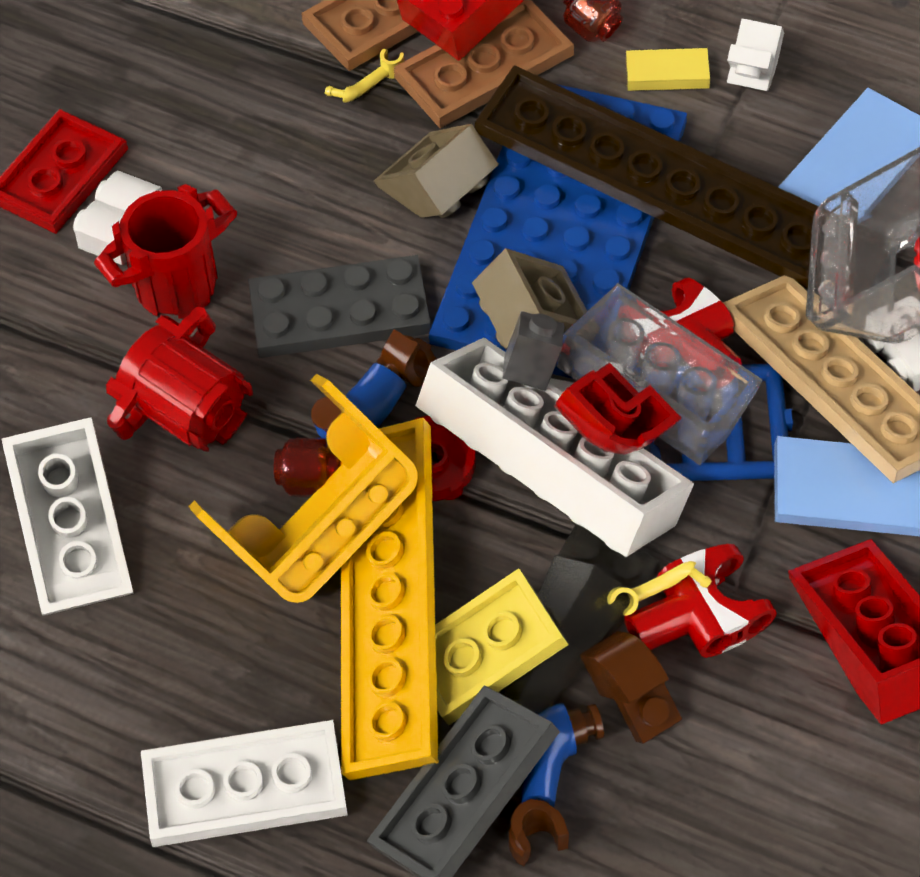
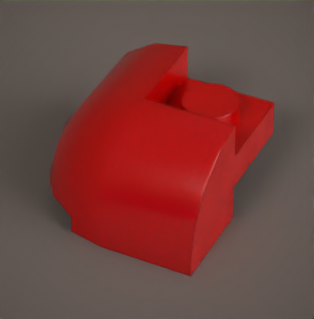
(614, 413)

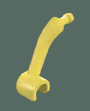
(355, 91)
(658, 585)

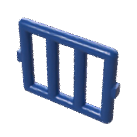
(737, 467)

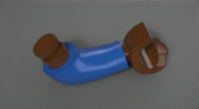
(383, 383)
(540, 786)

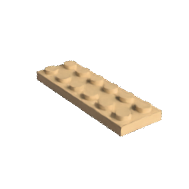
(834, 375)

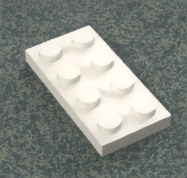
(243, 783)

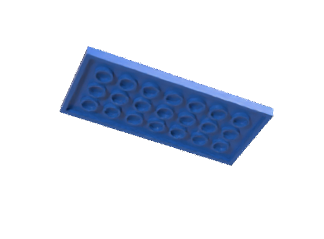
(553, 220)

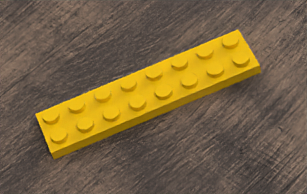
(391, 631)

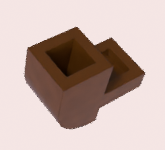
(635, 679)

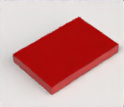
(59, 170)

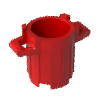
(168, 249)
(178, 384)

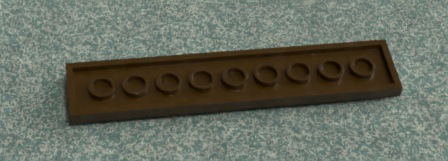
(651, 173)

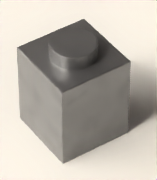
(533, 350)

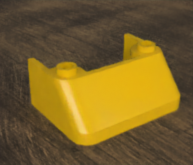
(335, 518)

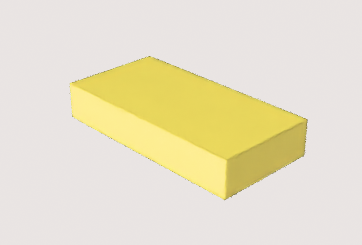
(667, 69)

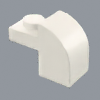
(755, 54)

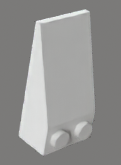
(67, 516)

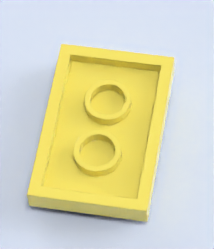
(492, 643)

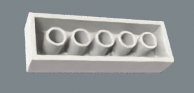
(518, 428)

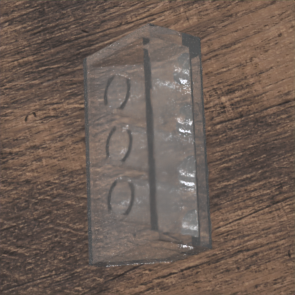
(657, 351)

